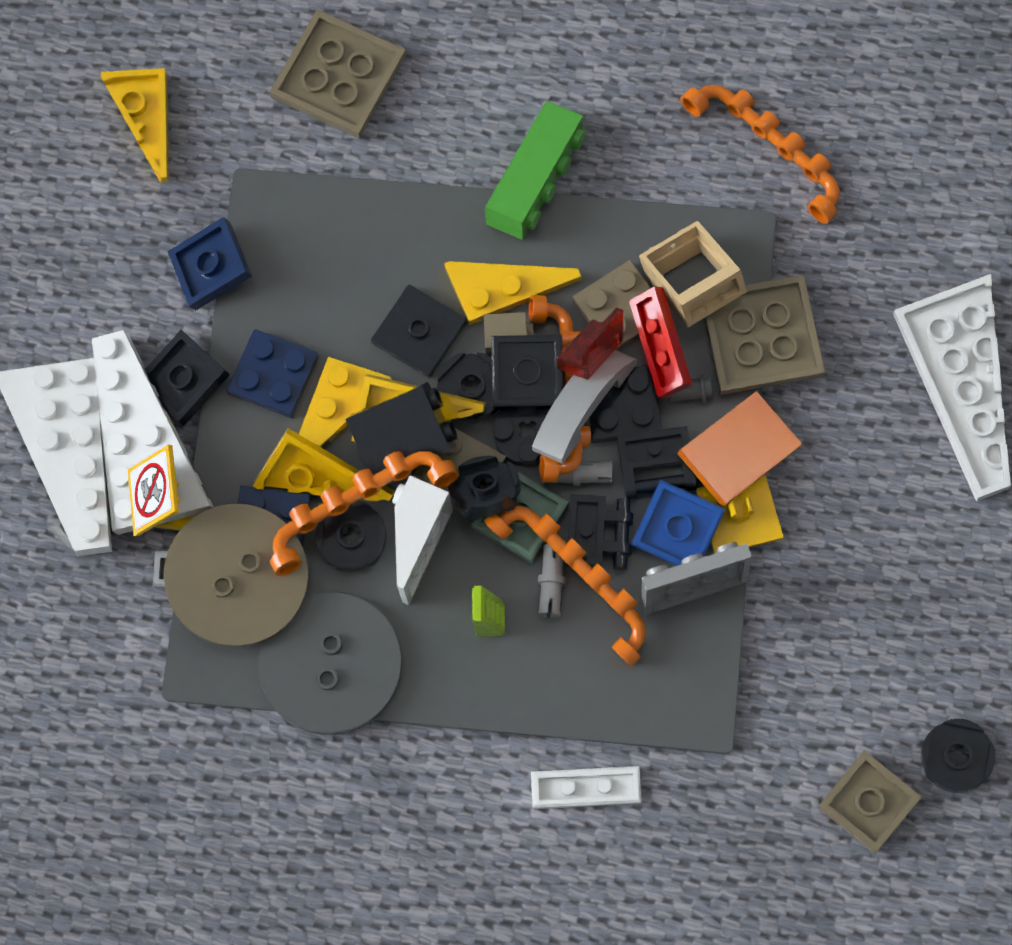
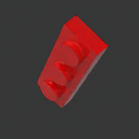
(660, 342)

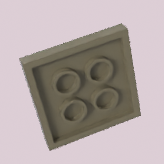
(338, 73)
(765, 337)

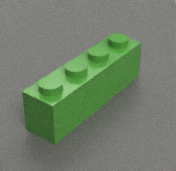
(534, 170)

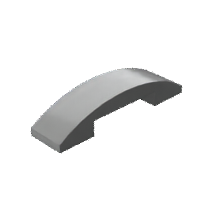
(575, 405)

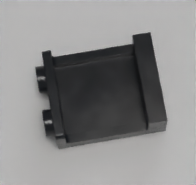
(402, 424)

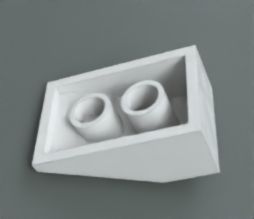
(419, 523)

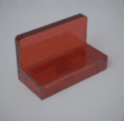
(592, 346)

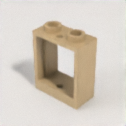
(707, 294)

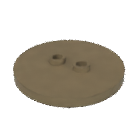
(224, 580)

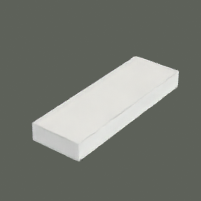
(586, 787)

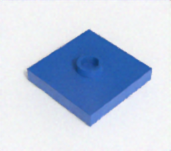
(677, 524)

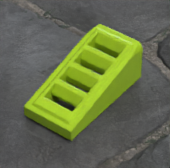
(487, 613)

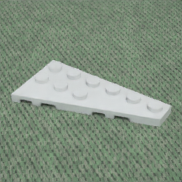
(960, 367)
(135, 428)
(62, 431)

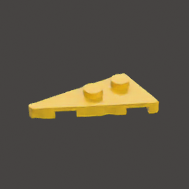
(144, 106)
(500, 287)
(380, 389)
(334, 400)
(308, 468)

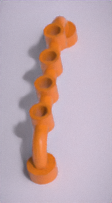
(766, 127)
(538, 313)
(337, 502)
(595, 577)

